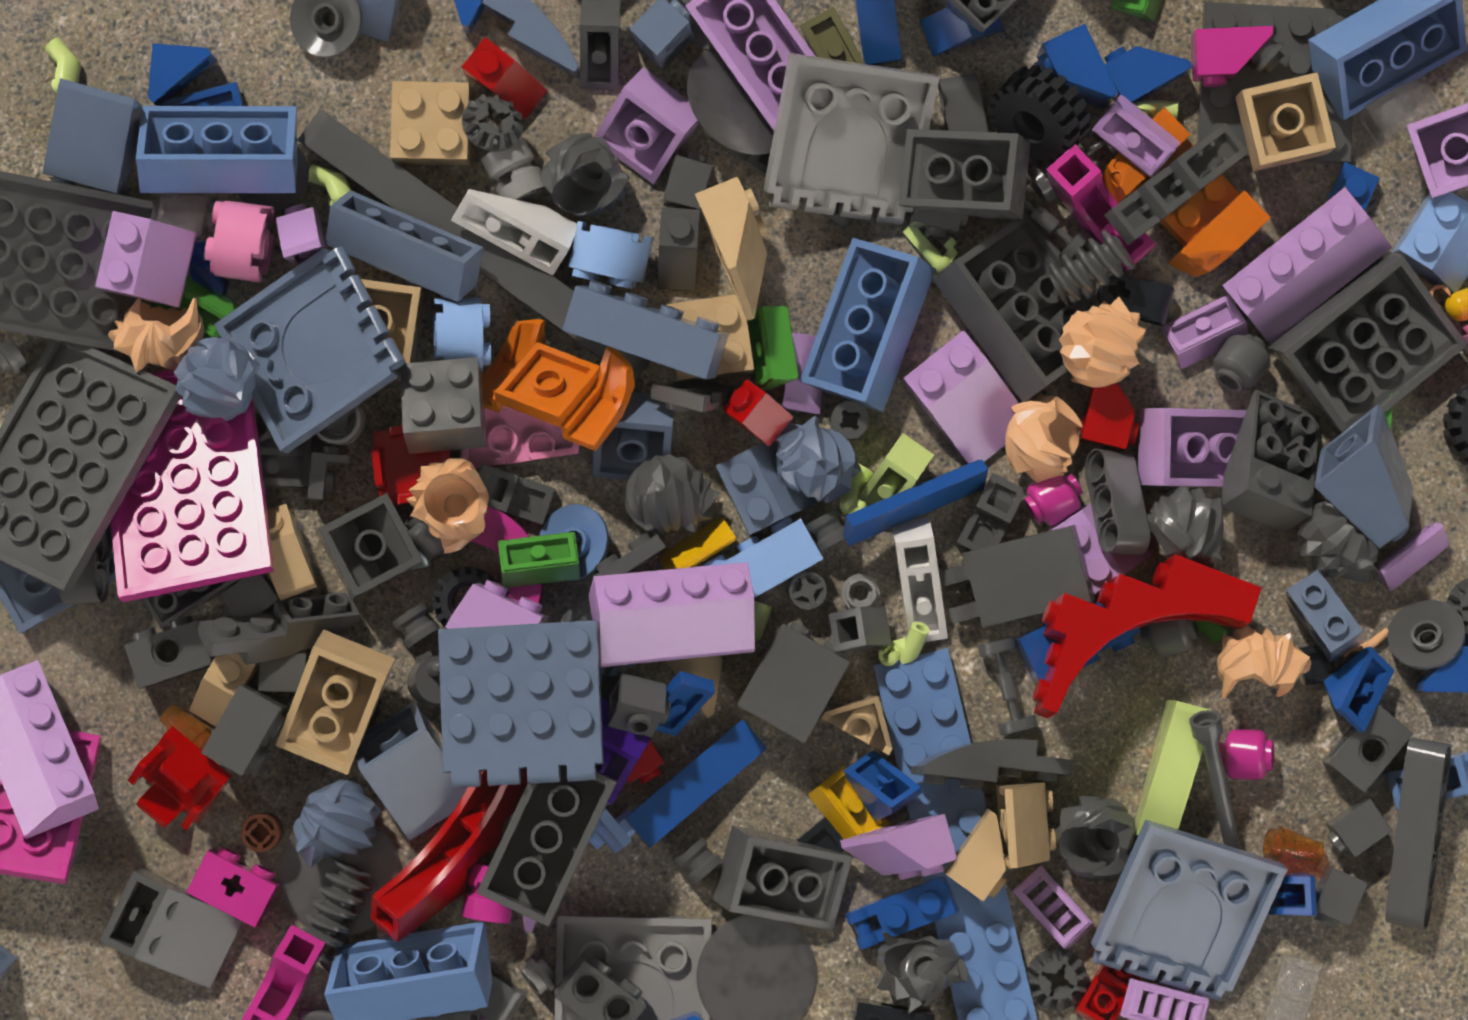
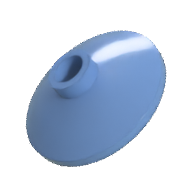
(587, 526)

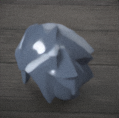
(217, 378)
(815, 460)
(335, 822)

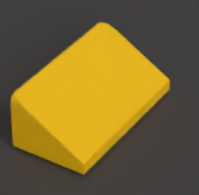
(699, 546)
(843, 806)

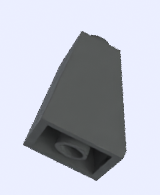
(794, 681)

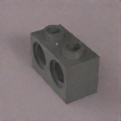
(594, 1004)

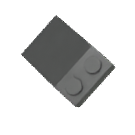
(965, 173)
(781, 878)

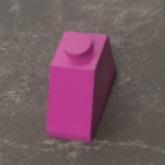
(1224, 51)

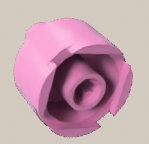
(240, 241)

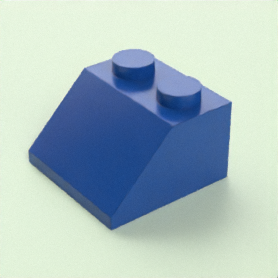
(1079, 61)

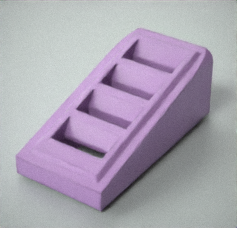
(1077, 931)
(1187, 1007)

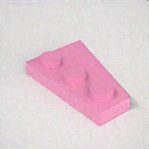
(517, 439)

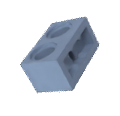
(663, 31)
(1324, 615)

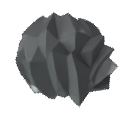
(584, 175)
(669, 495)
(1188, 525)
(1336, 545)
(1096, 837)
(918, 969)

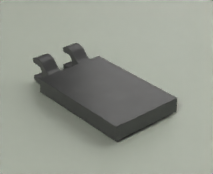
(1020, 576)

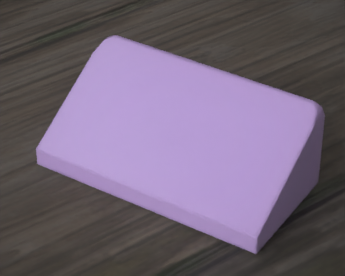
(1136, 136)
(1204, 331)
(797, 395)
(1412, 556)

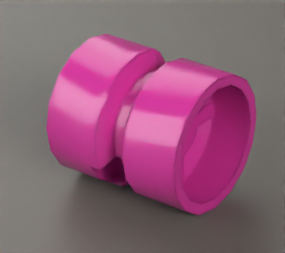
(479, 907)

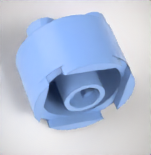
(610, 254)
(460, 330)

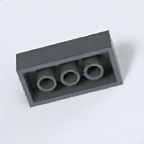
(545, 844)

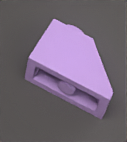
(300, 233)

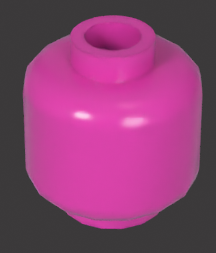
(1053, 499)
(1247, 754)

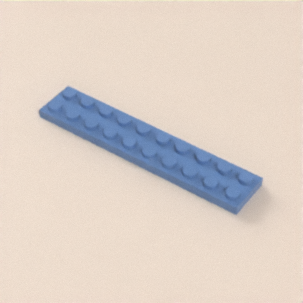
(922, 720)

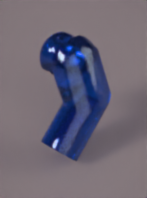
(201, 272)

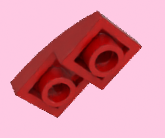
(1104, 994)

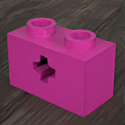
(212, 886)

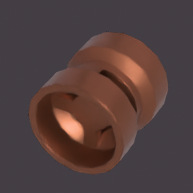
(269, 830)

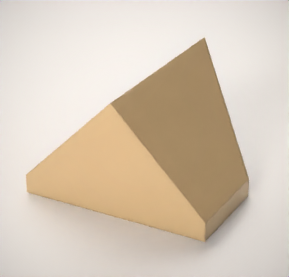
(862, 720)

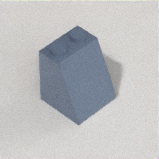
(92, 138)
(1367, 478)
(406, 771)

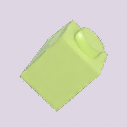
(897, 471)

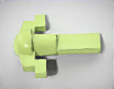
(930, 252)

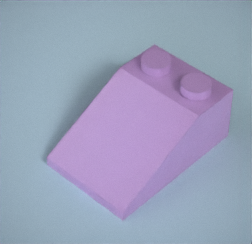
(964, 398)
(1186, 445)

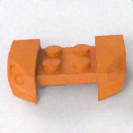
(1206, 225)
(558, 386)

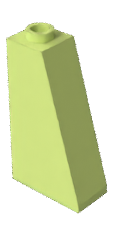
(1170, 768)

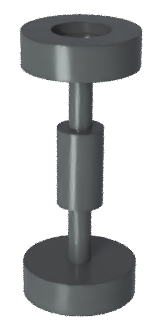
(1041, 183)
(1050, 224)
(1007, 686)

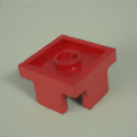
(397, 469)
(179, 780)

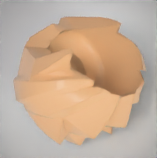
(157, 334)
(1101, 344)
(1042, 437)
(451, 502)
(1260, 656)

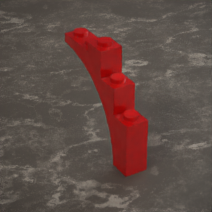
(1182, 593)
(440, 869)

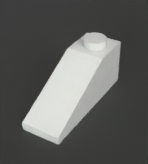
(518, 227)
(920, 576)

